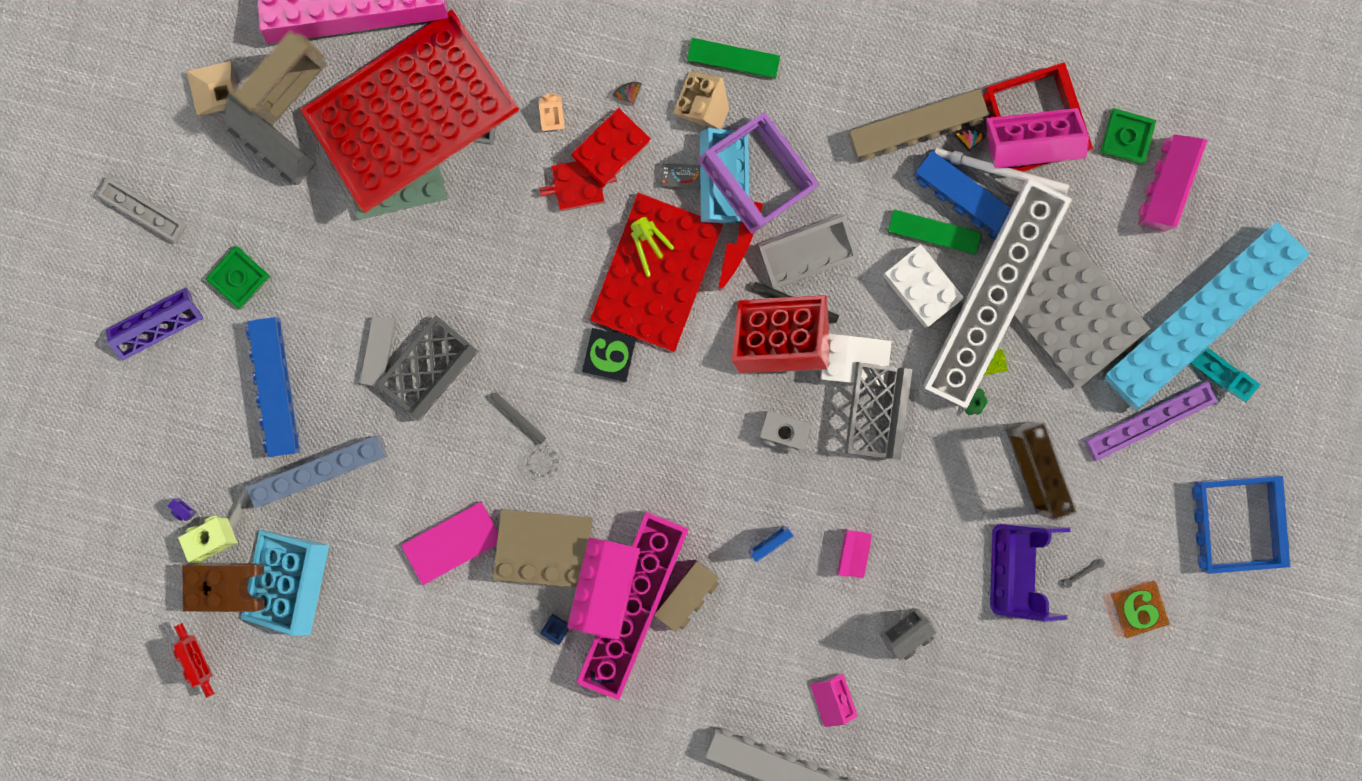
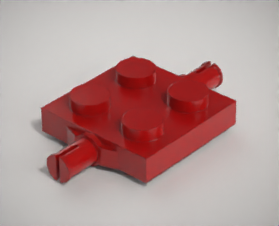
(574, 187)
(192, 659)

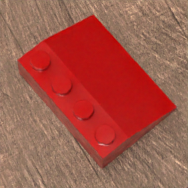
(781, 334)

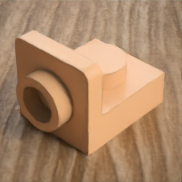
(551, 112)

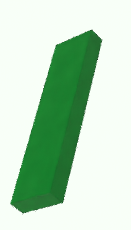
(733, 58)
(934, 232)

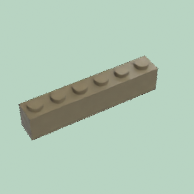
(918, 124)

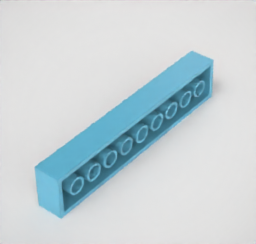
(1206, 316)

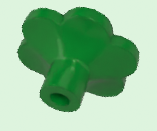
(977, 403)

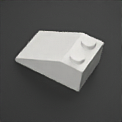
(848, 350)

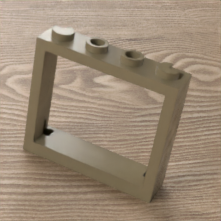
(273, 69)

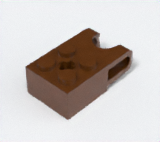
(227, 589)

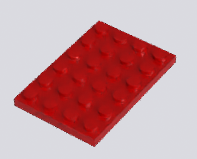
(659, 304)

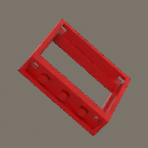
(1064, 87)

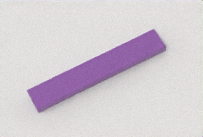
(1151, 421)

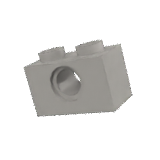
(772, 424)

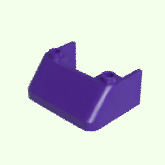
(1015, 571)

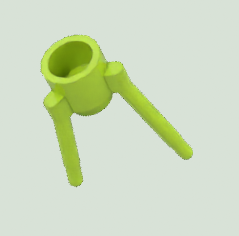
(643, 229)

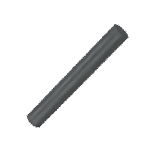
(518, 418)

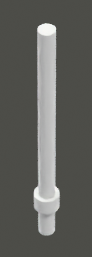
(958, 158)

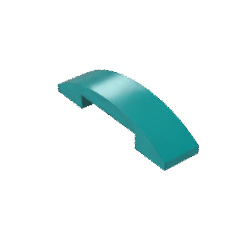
(1226, 375)

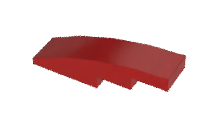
(735, 252)

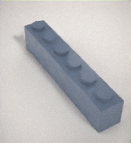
(317, 471)

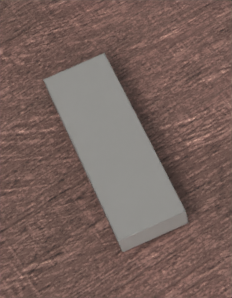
(377, 350)

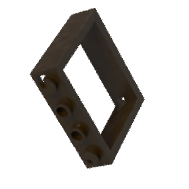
(1041, 470)

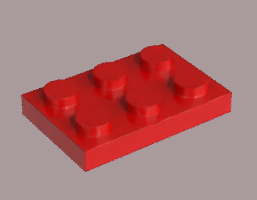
(611, 147)

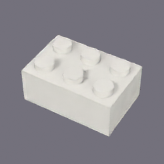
(922, 286)

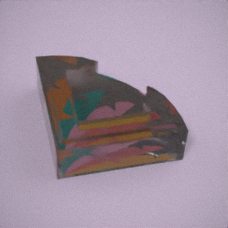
(628, 92)

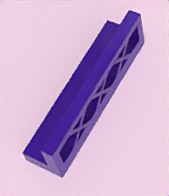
(145, 320)

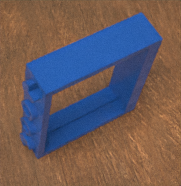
(1277, 517)

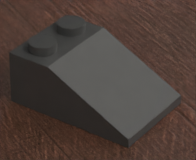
(909, 634)

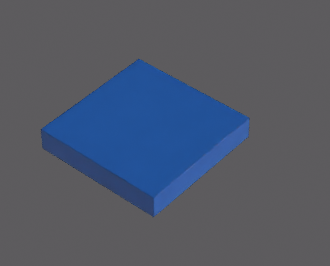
(770, 543)

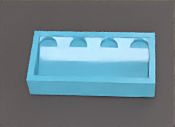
(736, 158)

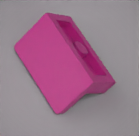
(854, 553)
(834, 701)

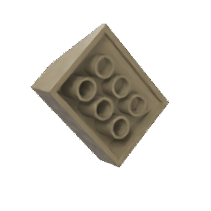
(541, 547)

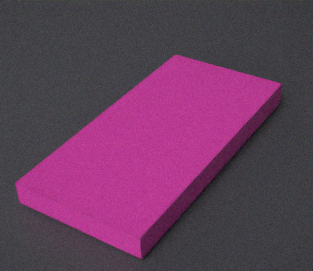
(451, 543)

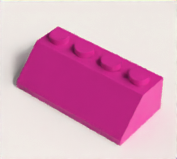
(1037, 138)
(1171, 182)
(603, 588)

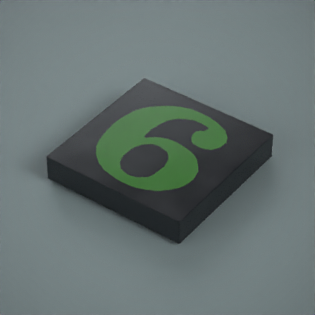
(609, 354)

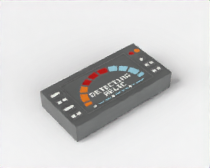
(681, 176)

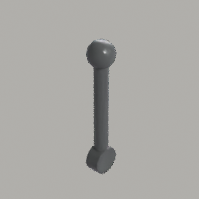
(1068, 582)

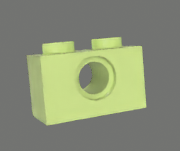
(220, 538)

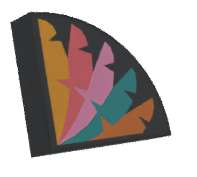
(969, 137)

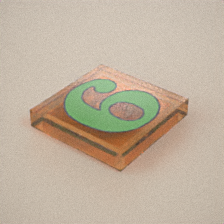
(1140, 609)

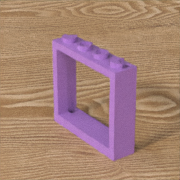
(731, 188)

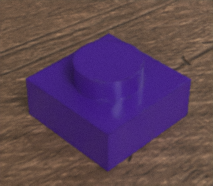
(181, 510)

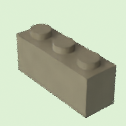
(687, 596)

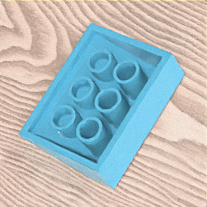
(289, 582)

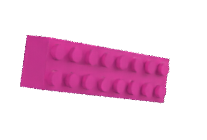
(334, 17)
(612, 658)

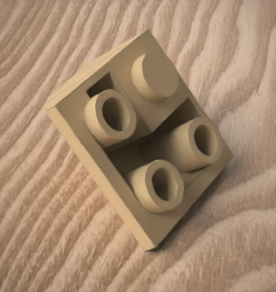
(212, 86)
(703, 100)

